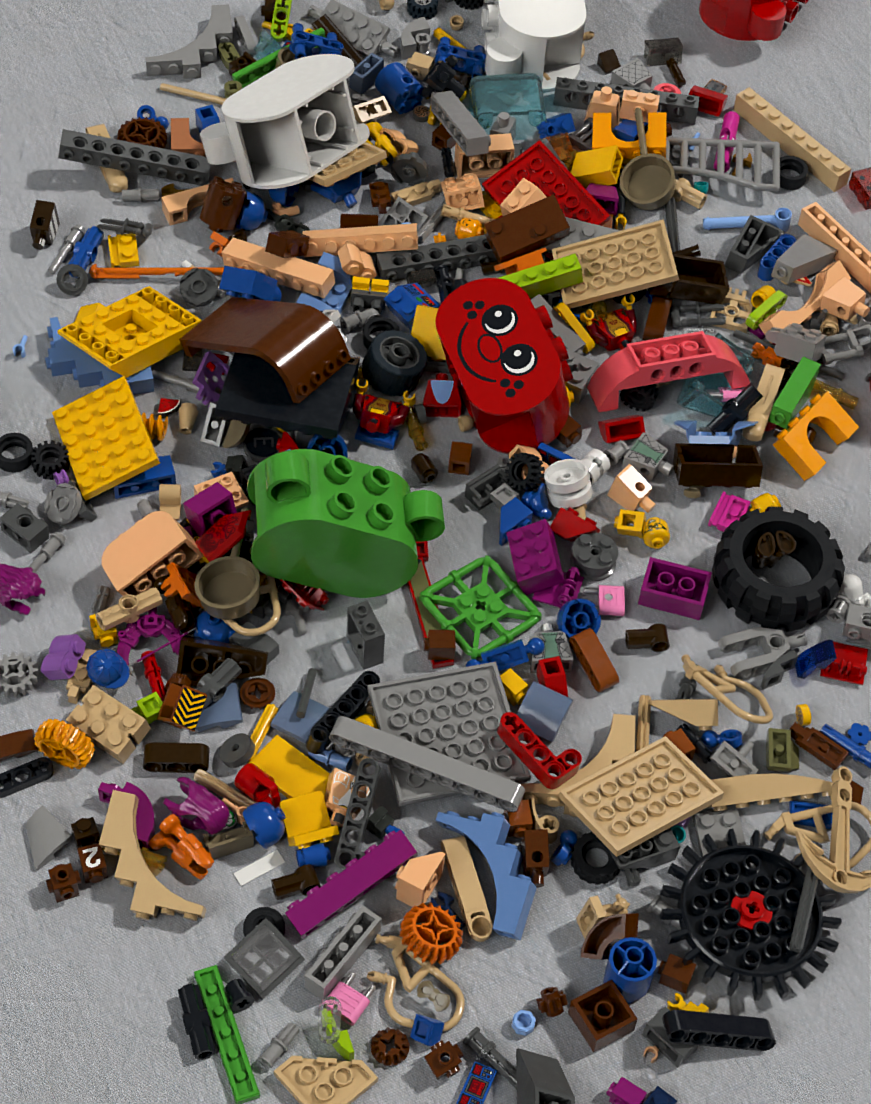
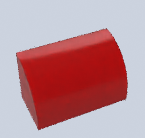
(709, 101)
(621, 428)

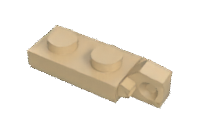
(418, 193)
(80, 681)

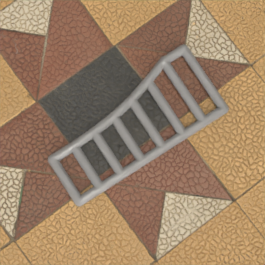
(721, 144)

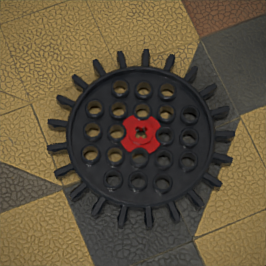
(749, 914)

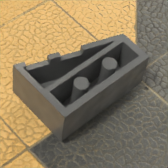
(752, 244)

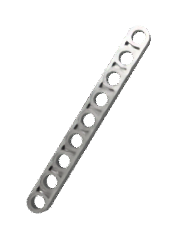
(427, 764)

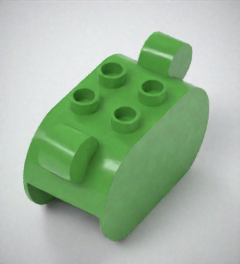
(339, 523)

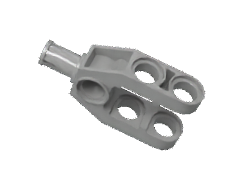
(761, 637)

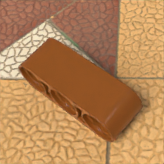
(594, 660)

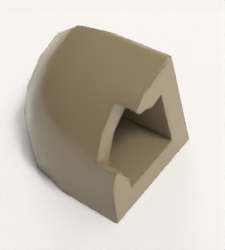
(236, 434)

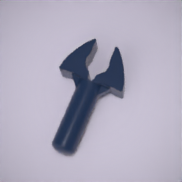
(448, 900)

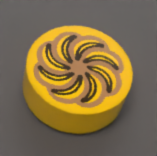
(803, 715)

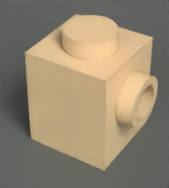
(420, 65)

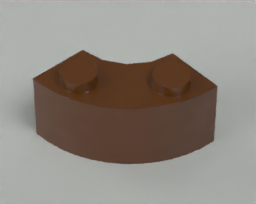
(607, 933)

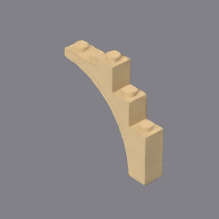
(618, 746)
(120, 835)

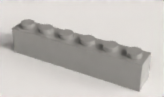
(460, 123)

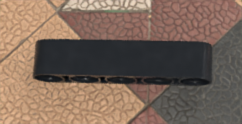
(344, 706)
(718, 1030)

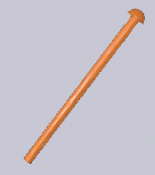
(133, 273)

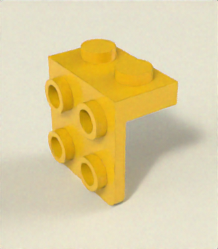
(307, 820)

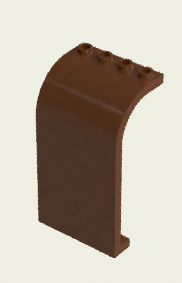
(287, 335)

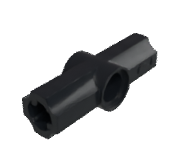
(735, 409)
(196, 1021)

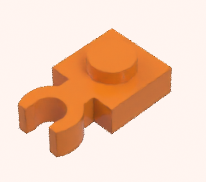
(767, 355)

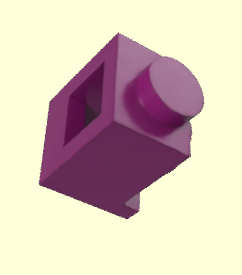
(625, 1093)

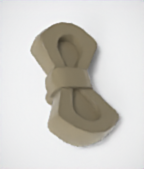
(693, 491)
(427, 990)

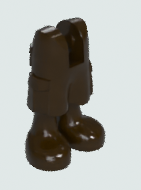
(771, 549)
(179, 609)

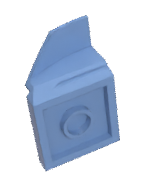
(338, 294)
(719, 438)

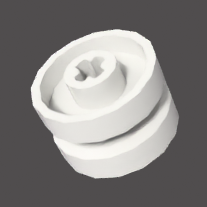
(568, 483)

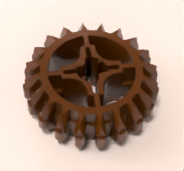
(143, 132)

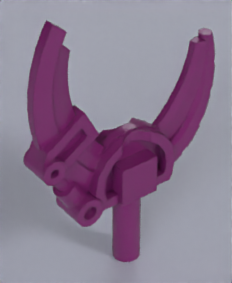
(147, 626)

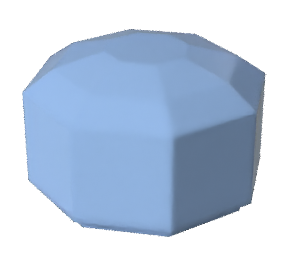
(523, 1022)

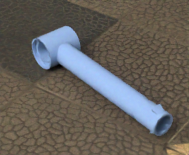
(780, 220)

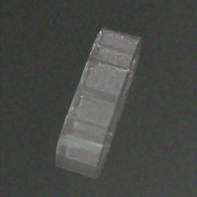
(335, 1020)

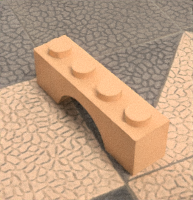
(179, 205)

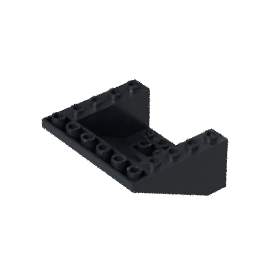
(260, 396)

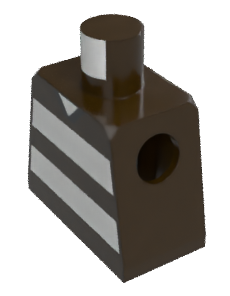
(44, 224)

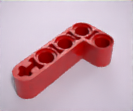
(513, 730)

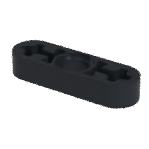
(26, 768)

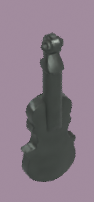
(285, 223)

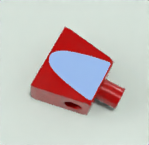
(442, 397)

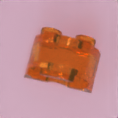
(561, 145)

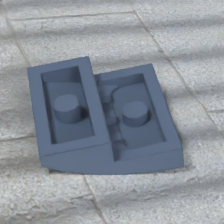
(544, 710)
(224, 712)
(290, 724)

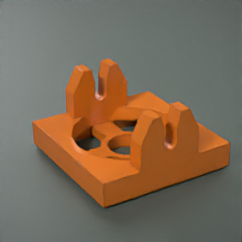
(179, 582)

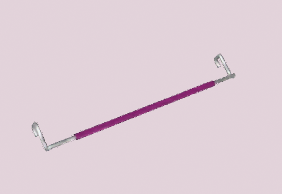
(159, 648)

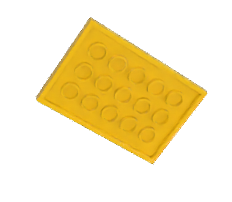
(105, 438)

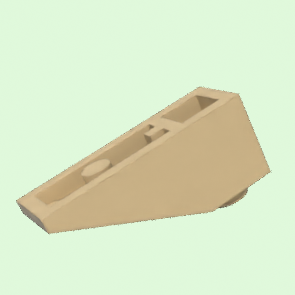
(692, 711)

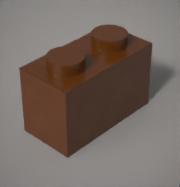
(287, 244)

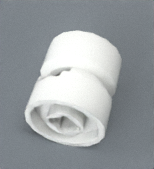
(597, 464)

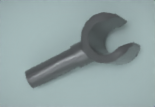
(815, 323)

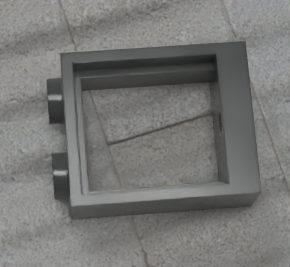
(366, 632)

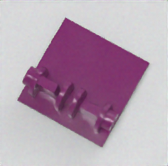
(563, 592)

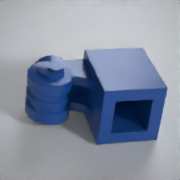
(555, 125)

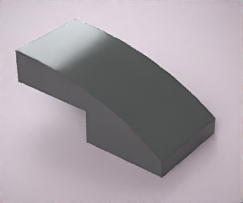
(776, 670)

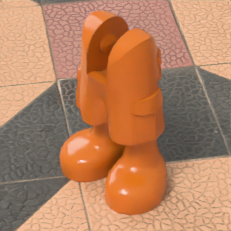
(186, 852)

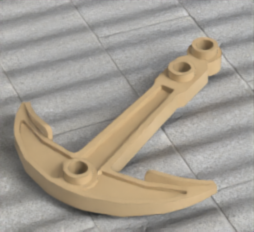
(836, 870)

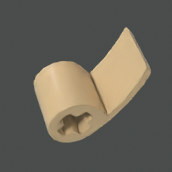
(170, 499)
(546, 822)

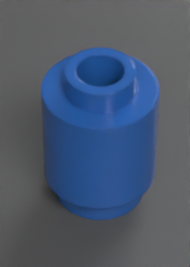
(314, 855)

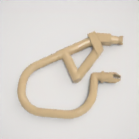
(270, 588)
(724, 685)
(786, 821)
(410, 983)

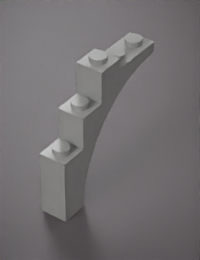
(201, 50)

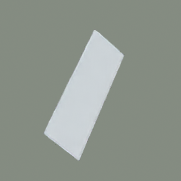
(259, 867)

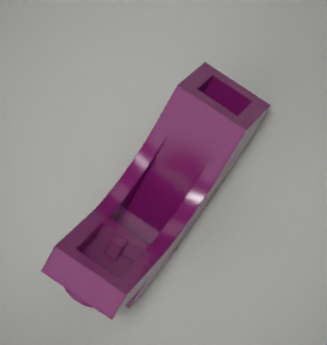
(145, 815)

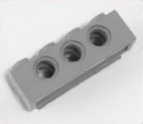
(858, 625)

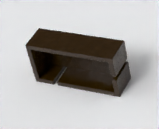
(698, 281)
(713, 466)

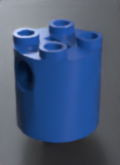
(399, 87)
(631, 967)

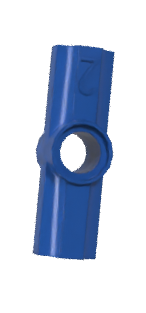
(87, 249)

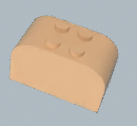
(145, 550)

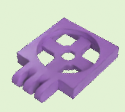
(207, 390)

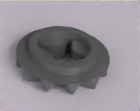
(63, 275)

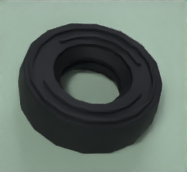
(259, 914)

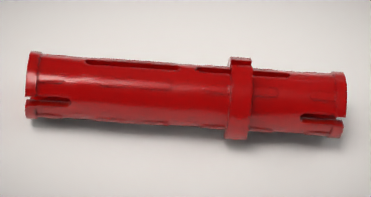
(153, 674)

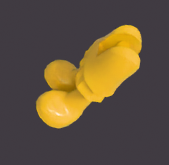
(381, 141)

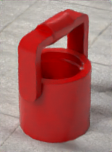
(257, 784)

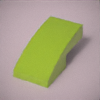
(149, 707)
(343, 1045)

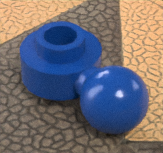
(148, 109)
(731, 736)
(562, 852)

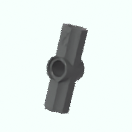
(216, 683)

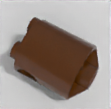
(222, 204)

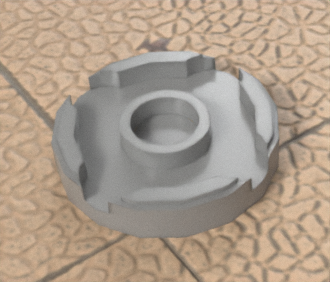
(63, 504)

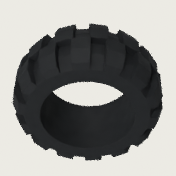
(773, 604)

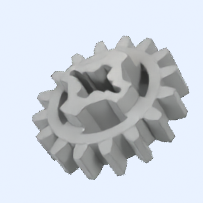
(14, 674)

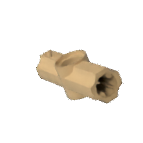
(688, 194)
(129, 608)

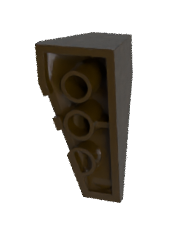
(204, 656)

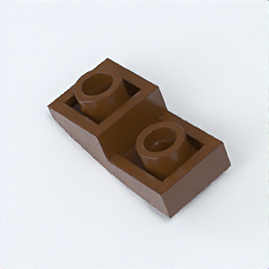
(17, 744)

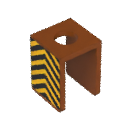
(182, 707)

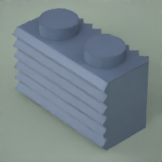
(366, 73)

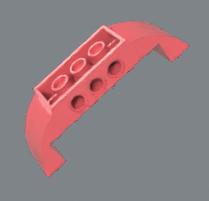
(662, 362)

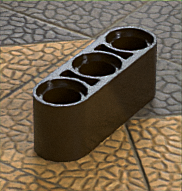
(175, 757)

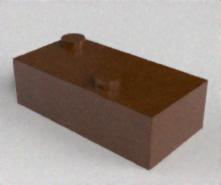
(526, 229)

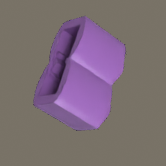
(63, 657)

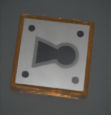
(716, 86)

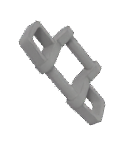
(857, 350)

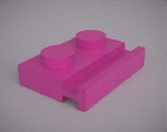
(728, 510)

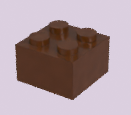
(602, 1015)

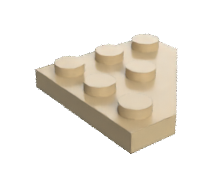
(325, 1079)

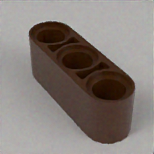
(657, 318)

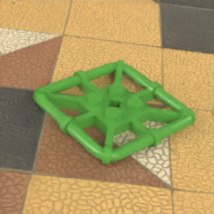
(482, 595)

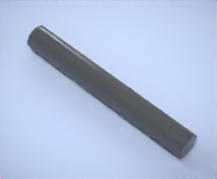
(306, 693)

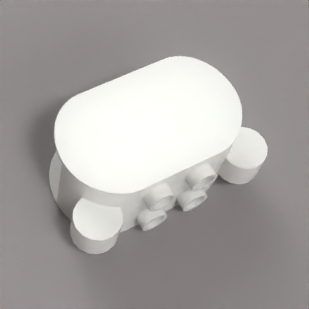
(534, 38)
(288, 123)

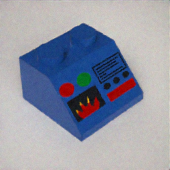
(404, 300)

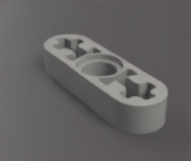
(245, 34)

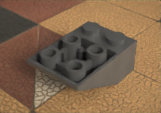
(651, 853)
(541, 1080)

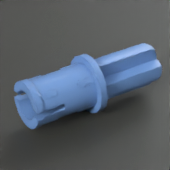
(334, 759)

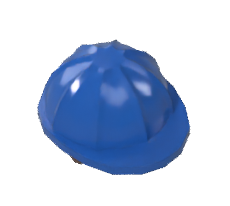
(107, 669)

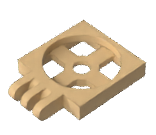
(734, 300)

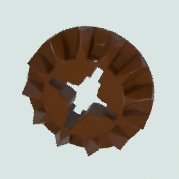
(265, 688)
(394, 1056)

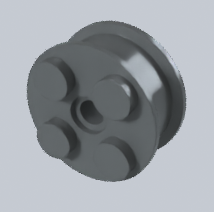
(594, 556)

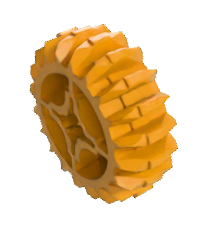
(64, 744)

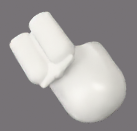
(853, 590)

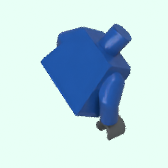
(339, 191)

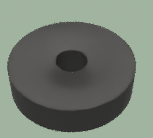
(237, 750)

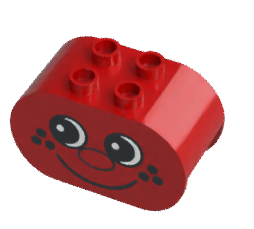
(505, 363)

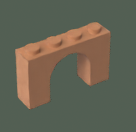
(182, 140)

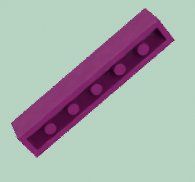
(351, 883)

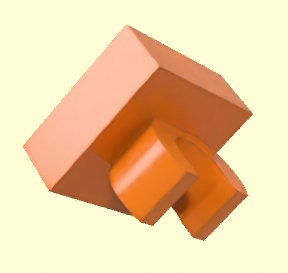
(220, 241)

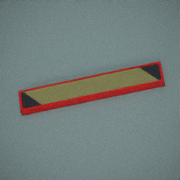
(427, 622)

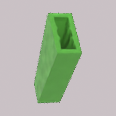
(795, 393)

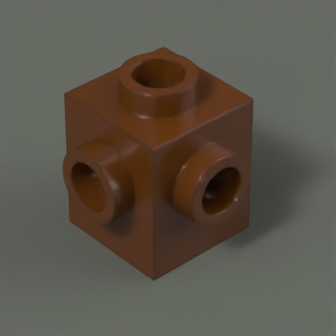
(63, 882)
(444, 1068)

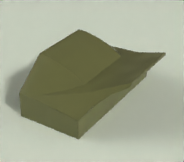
(781, 751)

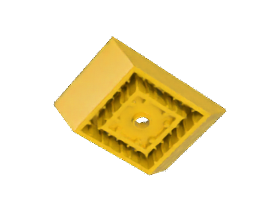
(132, 331)

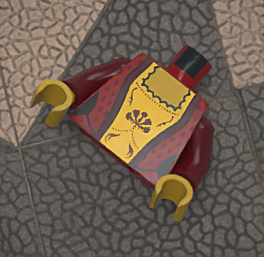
(616, 329)
(379, 413)

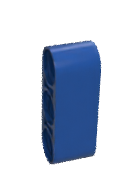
(769, 259)

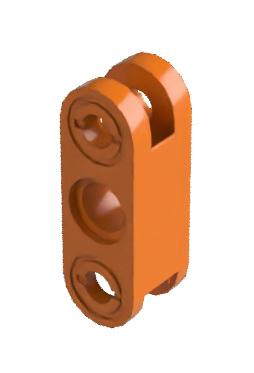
(522, 262)

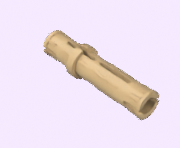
(459, 213)

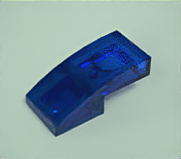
(815, 657)

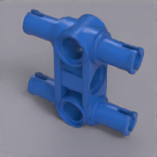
(303, 43)
(473, 60)

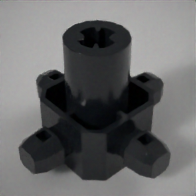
(441, 79)

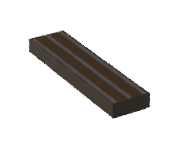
(348, 50)

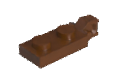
(380, 196)
(819, 745)

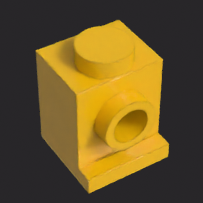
(626, 517)
(106, 638)
(514, 687)

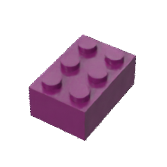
(535, 557)
(674, 588)

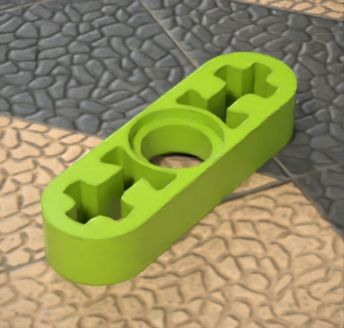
(274, 27)
(767, 308)

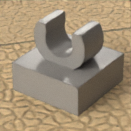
(503, 495)

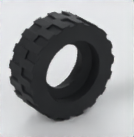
(586, 871)

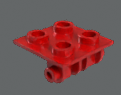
(307, 595)
(849, 665)

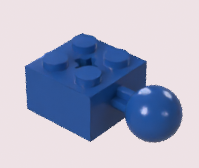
(249, 284)

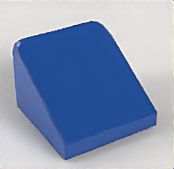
(427, 1030)

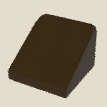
(608, 61)

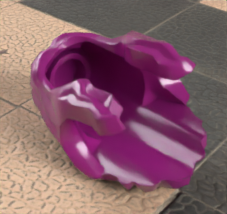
(18, 584)
(209, 810)

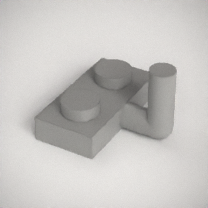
(734, 761)

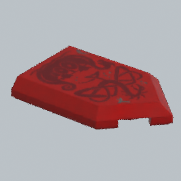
(223, 535)

